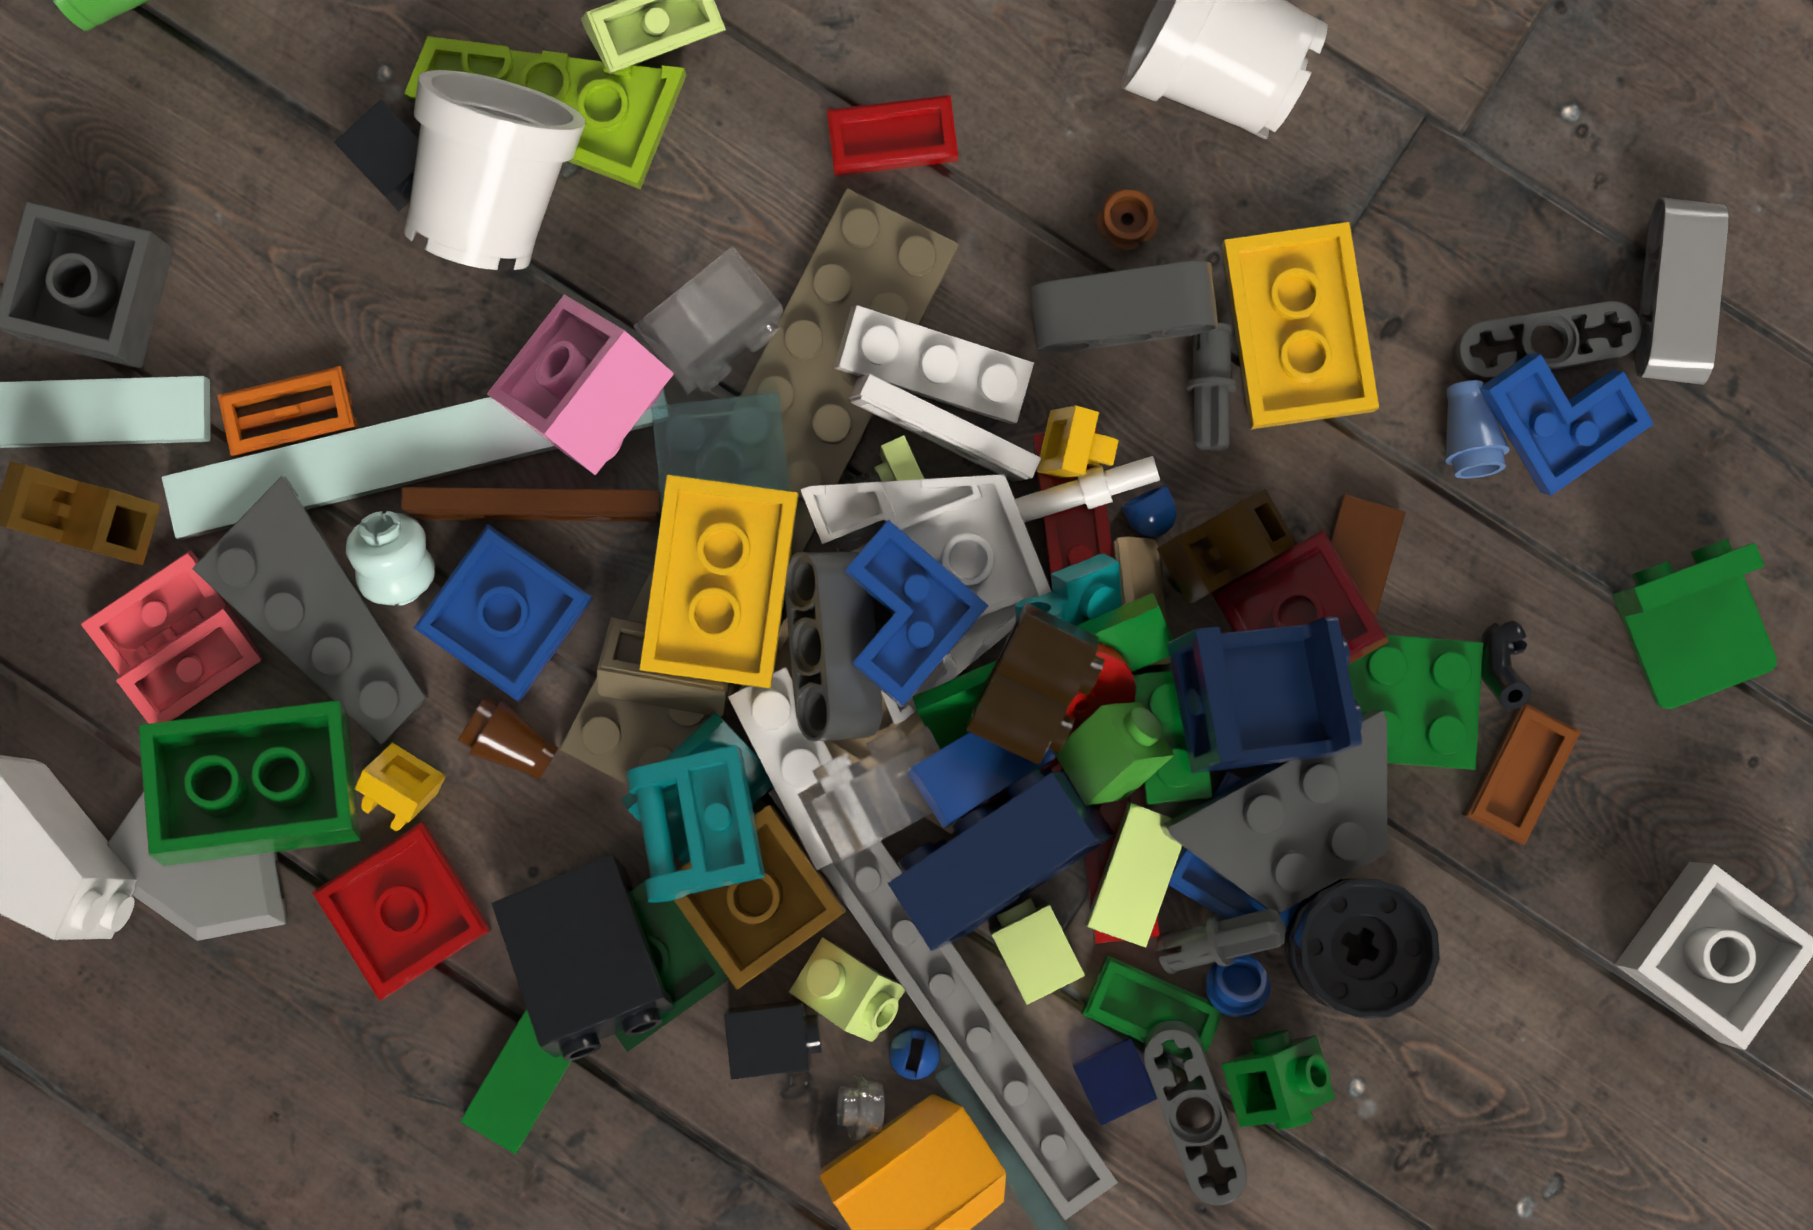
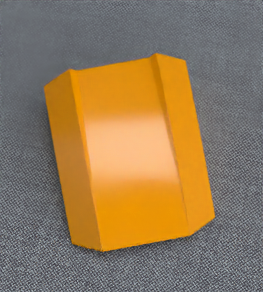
(918, 1173)

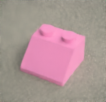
(581, 383)

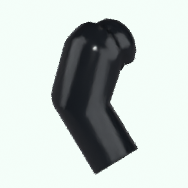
(1497, 665)

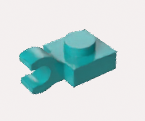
(1081, 591)

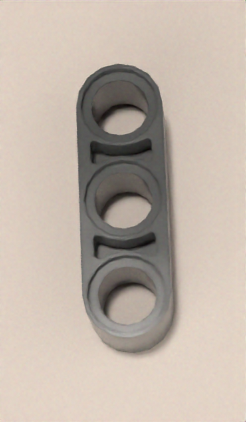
(1124, 307)
(827, 630)

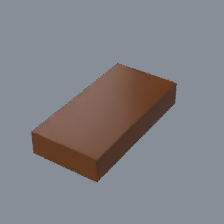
(1521, 773)

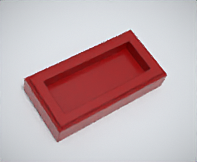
(892, 135)

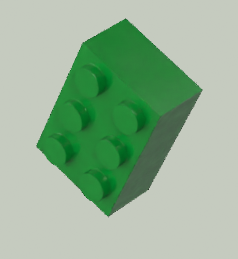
(248, 783)

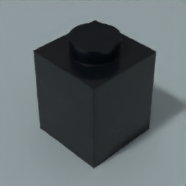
(383, 152)
(771, 1039)

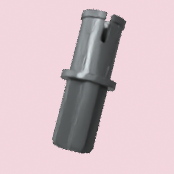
(1211, 387)
(1222, 940)

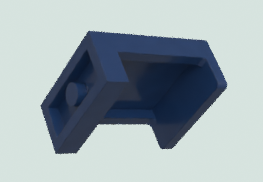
(1265, 695)

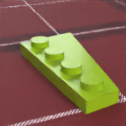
(621, 109)

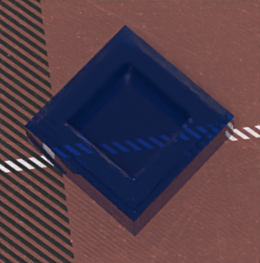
(1115, 1081)

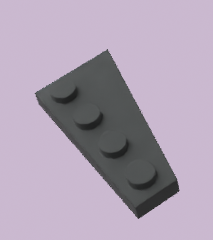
(301, 599)

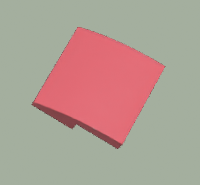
(172, 641)

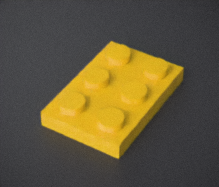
(1300, 325)
(719, 581)

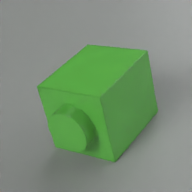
(1114, 752)

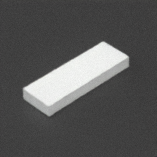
(943, 428)

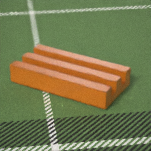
(340, 401)

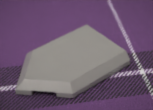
(202, 896)

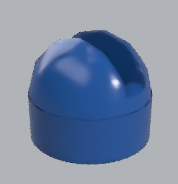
(1151, 512)
(900, 1051)

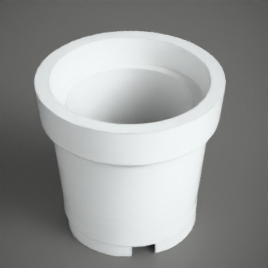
(1226, 58)
(486, 166)

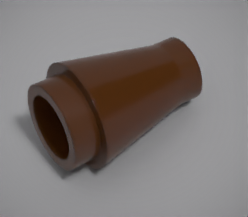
(506, 739)

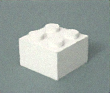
(1717, 954)

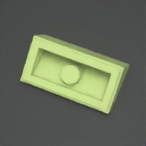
(643, 29)
(1134, 877)

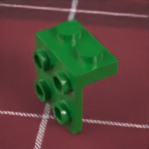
(1697, 624)

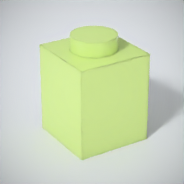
(1035, 950)

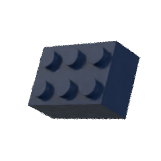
(997, 857)

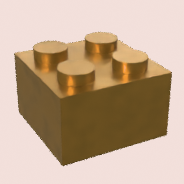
(767, 917)

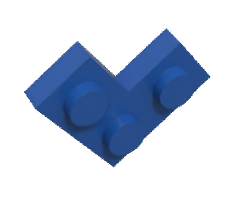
(1560, 435)
(927, 608)

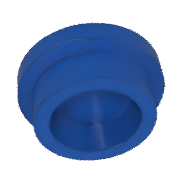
(1238, 988)

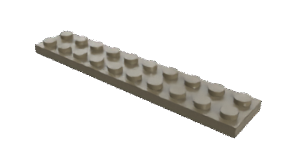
(862, 260)

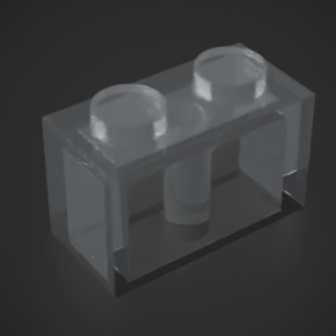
(711, 322)
(871, 798)

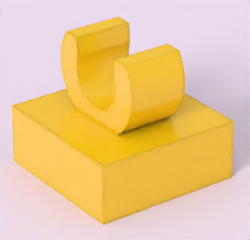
(1073, 444)
(398, 784)

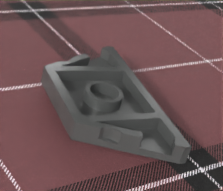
(1295, 822)

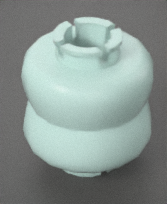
(390, 558)

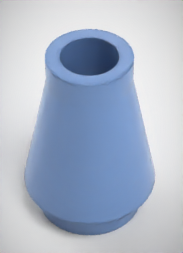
(1473, 433)

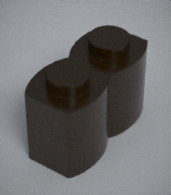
(1034, 685)

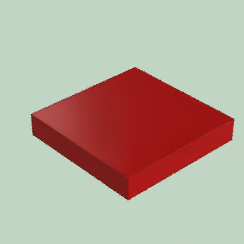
(401, 911)

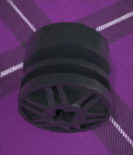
(1398, 940)

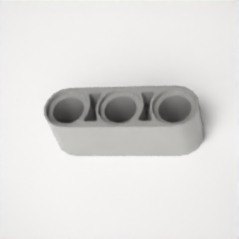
(1681, 290)

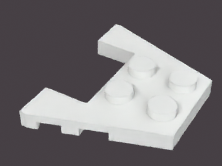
(967, 528)

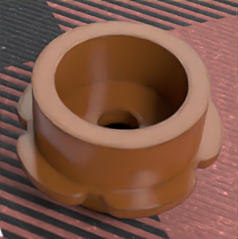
(1127, 202)

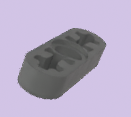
(1589, 317)
(1194, 1160)

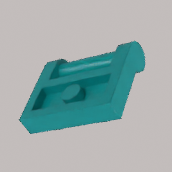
(715, 819)

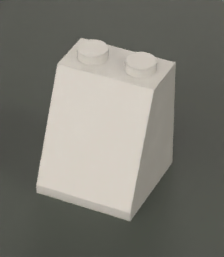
(55, 860)

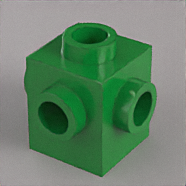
(1279, 1081)

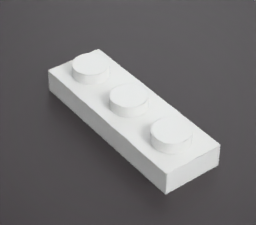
(934, 364)
(784, 752)

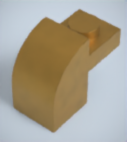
(77, 513)

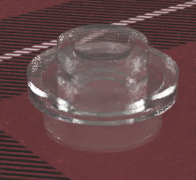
(861, 1107)

